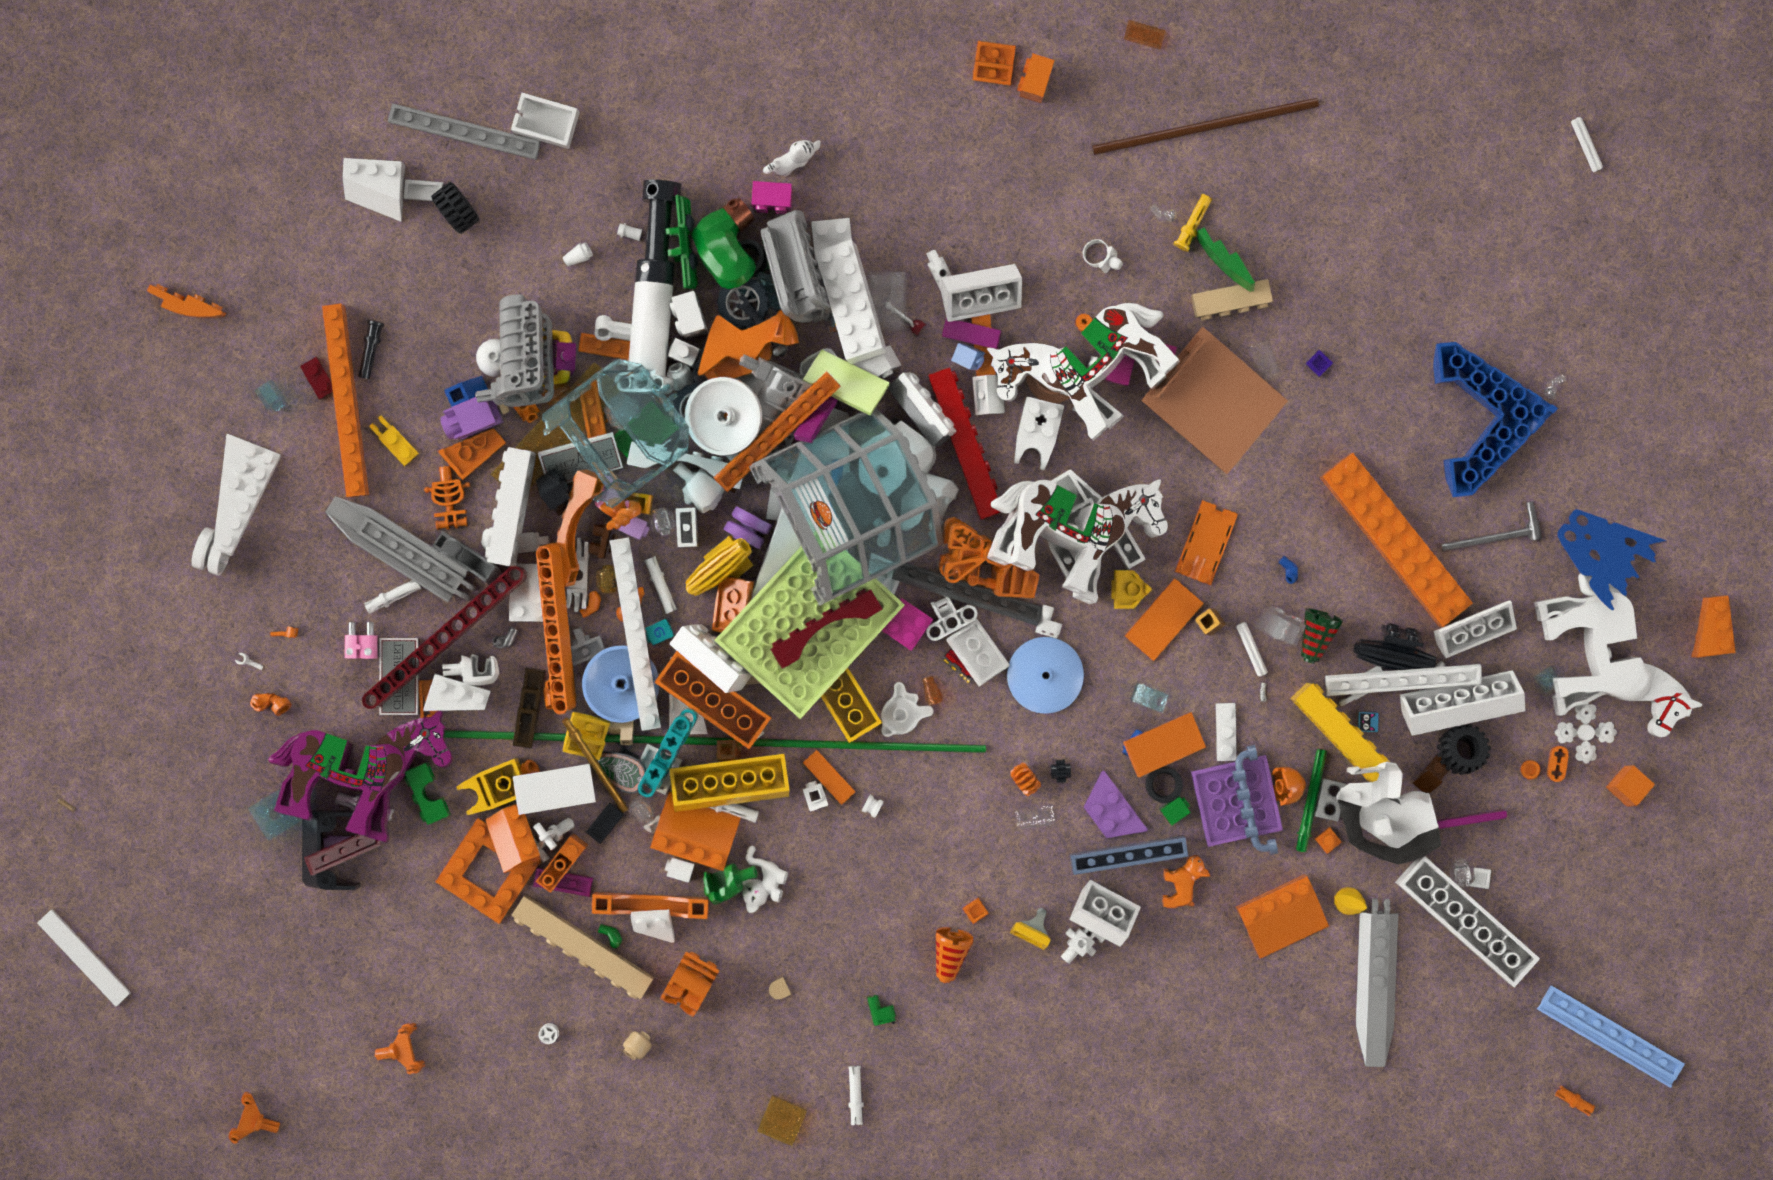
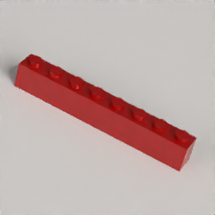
(965, 442)

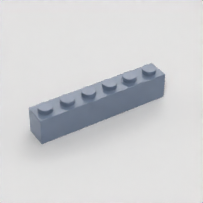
(1128, 855)

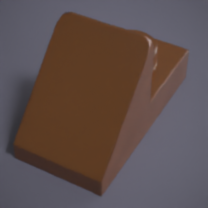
(1431, 776)

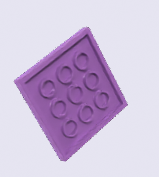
(1220, 805)

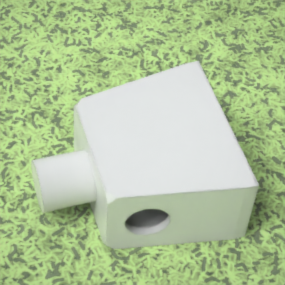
(683, 352)

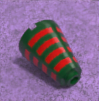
(1318, 634)

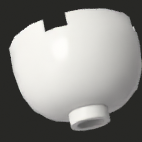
(489, 358)

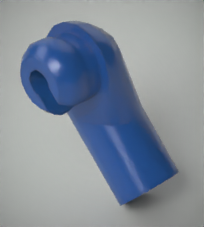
(1291, 570)

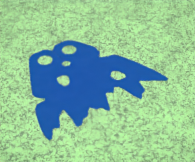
(1613, 552)

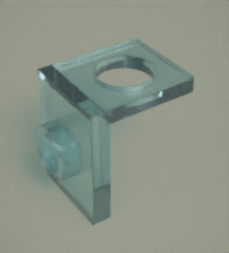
(1148, 697)

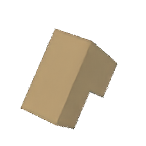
(625, 730)

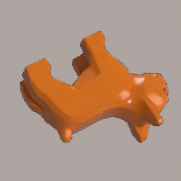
(1184, 880)

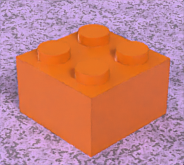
(1036, 79)

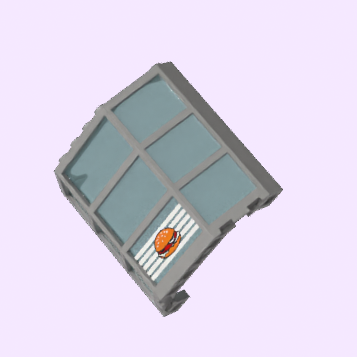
(854, 502)

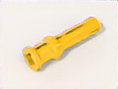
(1189, 230)

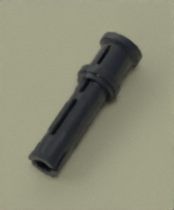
(372, 339)

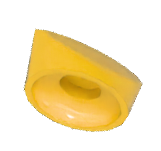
(1349, 901)

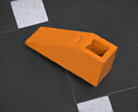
(561, 862)

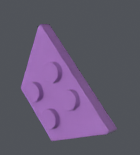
(1111, 810)

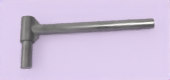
(1532, 531)

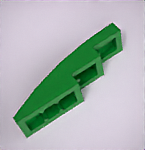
(1229, 264)

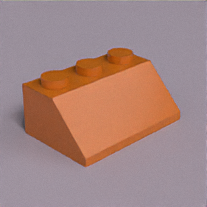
(512, 839)

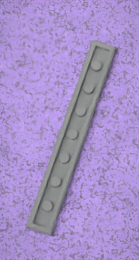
(464, 131)

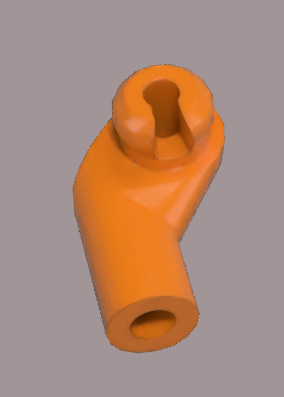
(593, 604)
(547, 695)

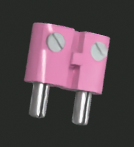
(361, 645)

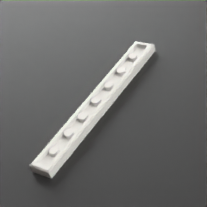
(1403, 680)

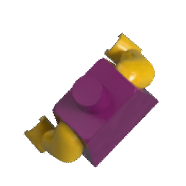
(563, 356)

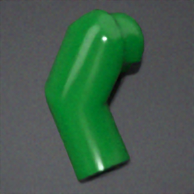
(612, 933)

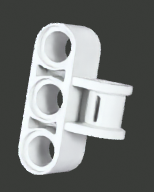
(946, 612)

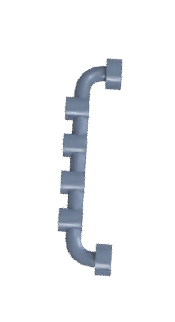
(1247, 812)

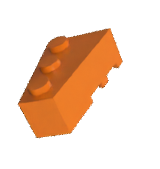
(1714, 628)

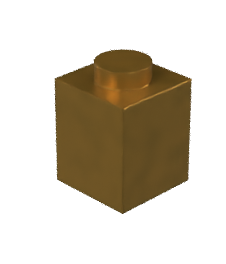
(1210, 621)

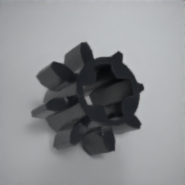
(1060, 771)

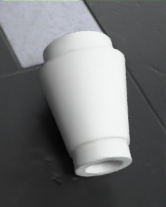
(578, 254)

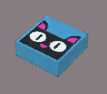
(1368, 721)

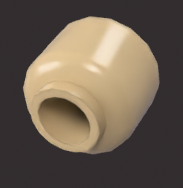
(637, 1045)

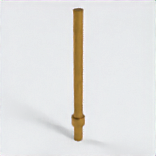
(576, 736)

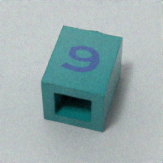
(659, 632)

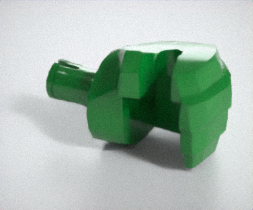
(727, 883)

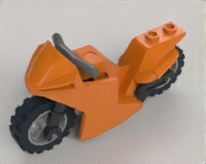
(729, 342)

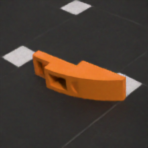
(191, 307)

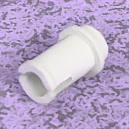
(629, 232)

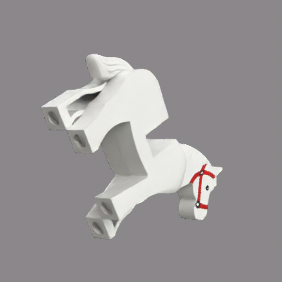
(1620, 678)

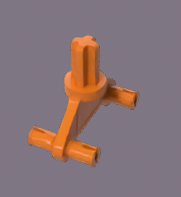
(402, 1050)
(251, 1120)

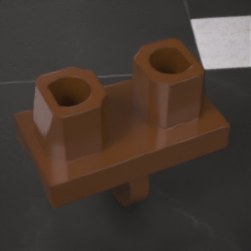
(600, 549)

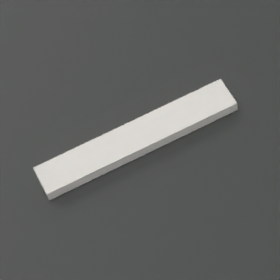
(84, 957)

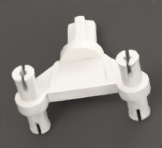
(554, 832)

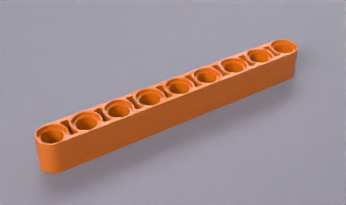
(559, 619)

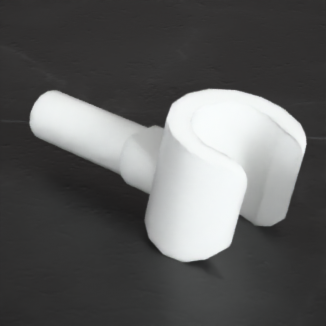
(248, 661)

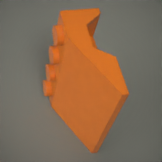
(696, 834)
(1282, 916)

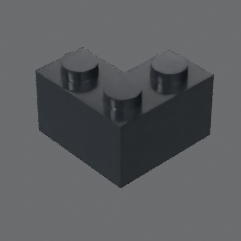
(554, 490)

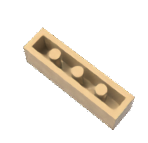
(1230, 299)

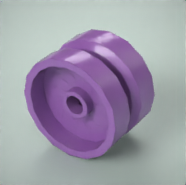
(747, 527)

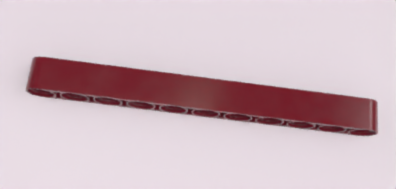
(435, 640)

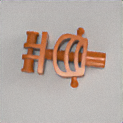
(446, 480)

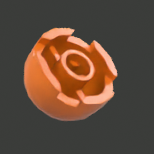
(1289, 788)

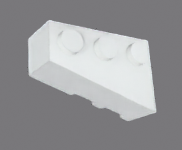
(881, 365)

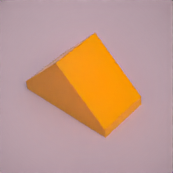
(645, 501)

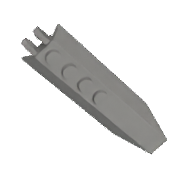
(399, 549)
(1376, 982)

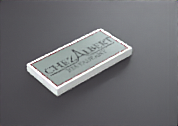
(569, 460)
(391, 654)

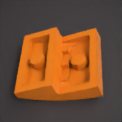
(994, 62)

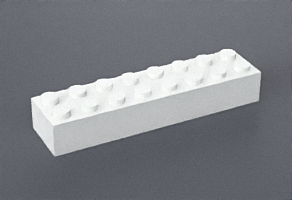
(1467, 920)

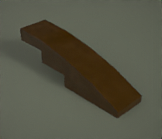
(528, 708)

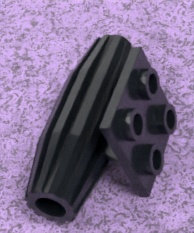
(1396, 650)

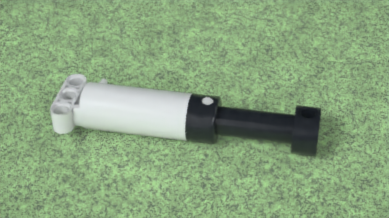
(654, 285)

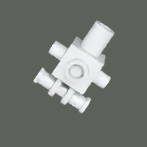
(1080, 944)

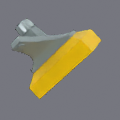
(1033, 930)

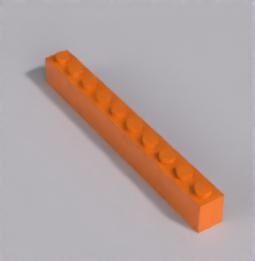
(345, 400)

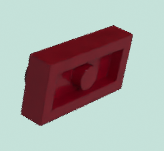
(317, 377)

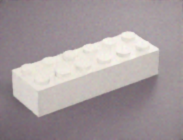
(851, 302)
(511, 506)
(1459, 705)

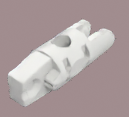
(937, 264)

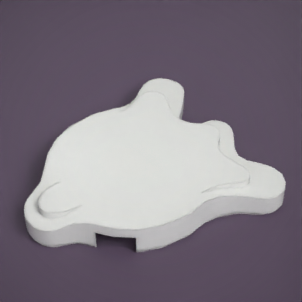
(901, 712)

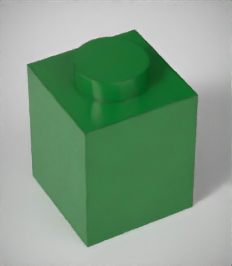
(1175, 810)

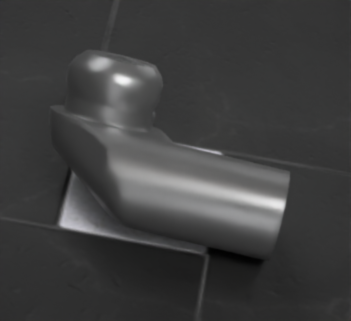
(506, 640)

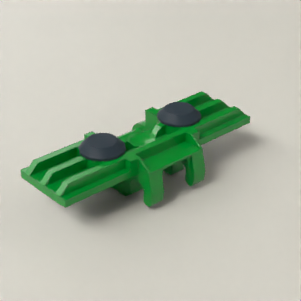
(683, 253)

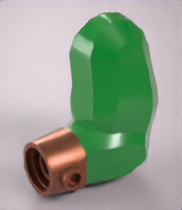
(719, 247)

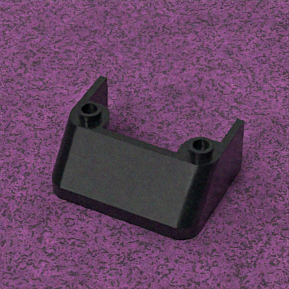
(312, 839)

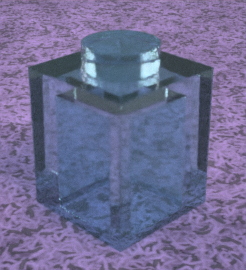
(271, 396)

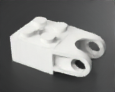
(1036, 436)

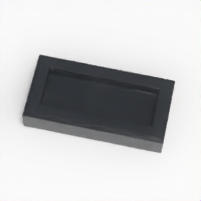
(605, 823)

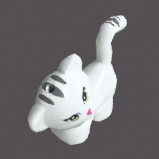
(798, 156)
(756, 891)

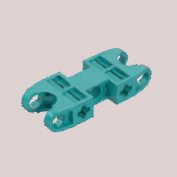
(673, 741)

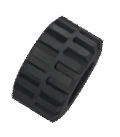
(455, 208)
(1476, 742)

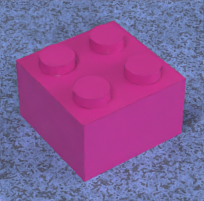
(772, 197)
(908, 625)

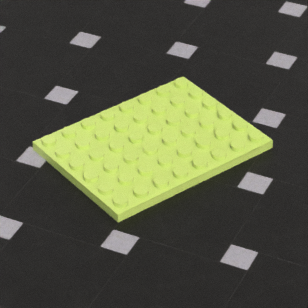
(787, 605)

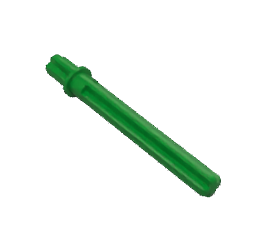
(1305, 827)

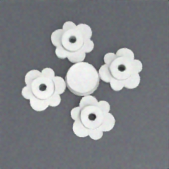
(1585, 732)

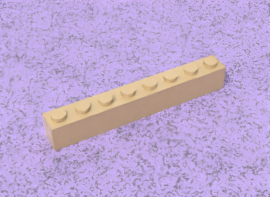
(582, 946)

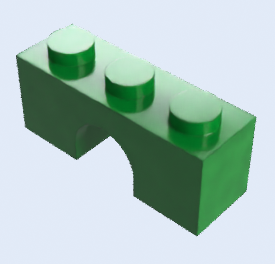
(430, 809)

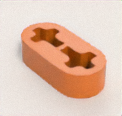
(1562, 765)

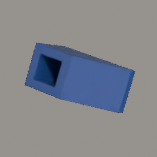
(465, 390)

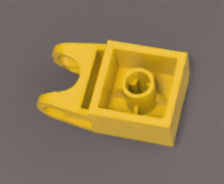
(490, 788)

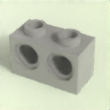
(1324, 799)

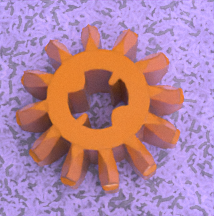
(1025, 779)

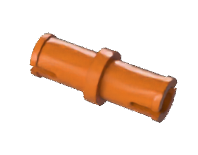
(1575, 1100)

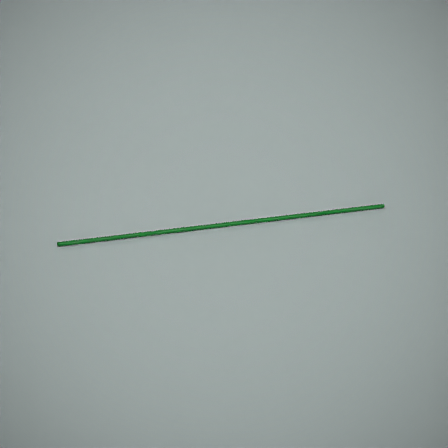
(759, 742)

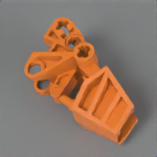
(967, 559)

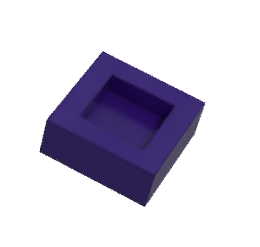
(1319, 363)

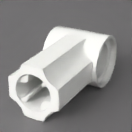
(607, 329)

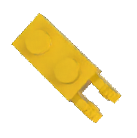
(395, 442)

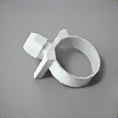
(1110, 261)

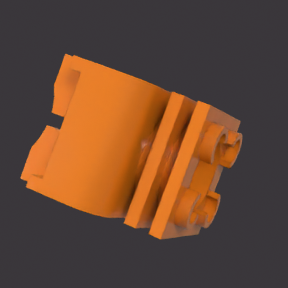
(690, 983)

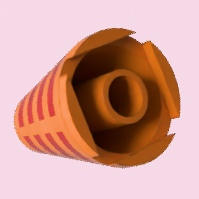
(951, 952)

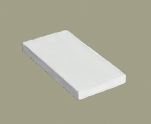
(554, 789)

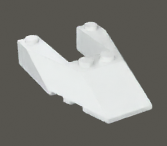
(1125, 547)

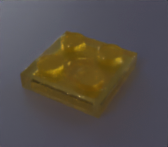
(782, 1120)

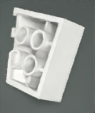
(375, 185)

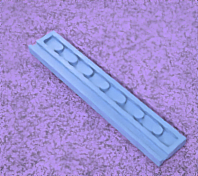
(1610, 1036)

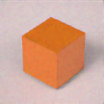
(1630, 786)

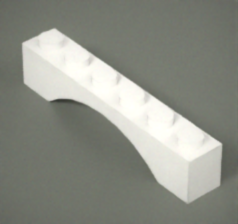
(712, 465)

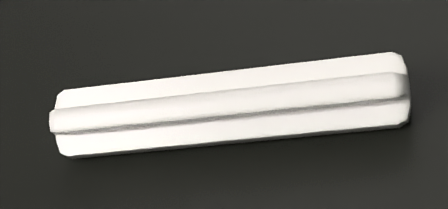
(1587, 144)
(1252, 649)

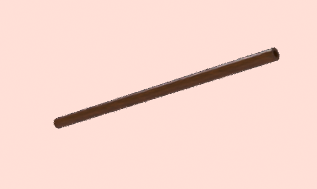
(1205, 126)

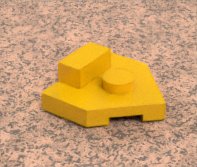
(1128, 589)

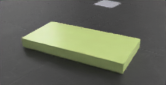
(857, 387)

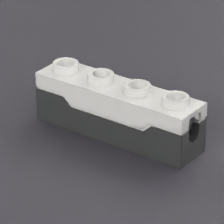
(922, 408)

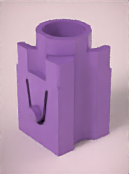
(470, 418)

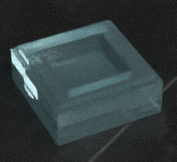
(1545, 679)

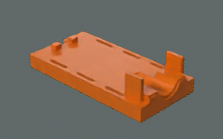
(1206, 543)

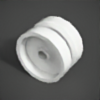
(206, 556)

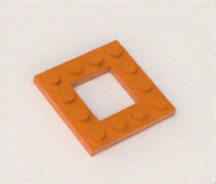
(453, 880)

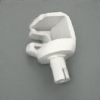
(700, 488)
(468, 670)

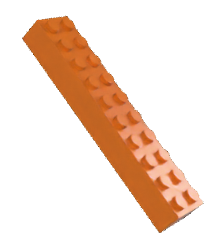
(1396, 540)

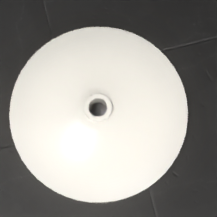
(706, 415)

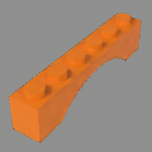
(585, 488)
(626, 903)

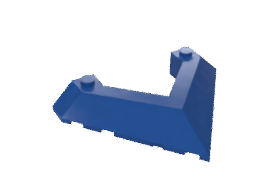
(1515, 408)

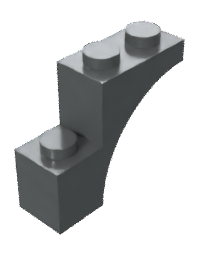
(466, 557)

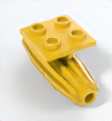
(724, 560)

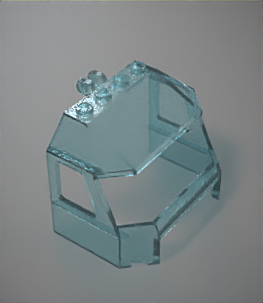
(642, 412)

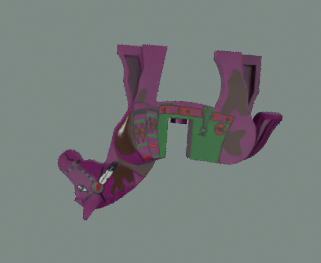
(380, 770)

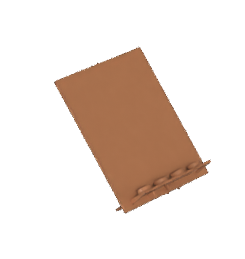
(1215, 400)

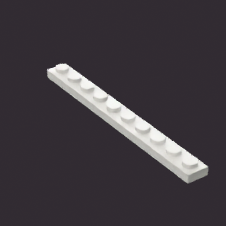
(635, 634)

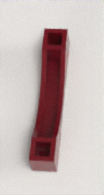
(861, 607)

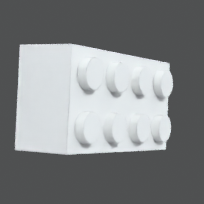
(710, 658)

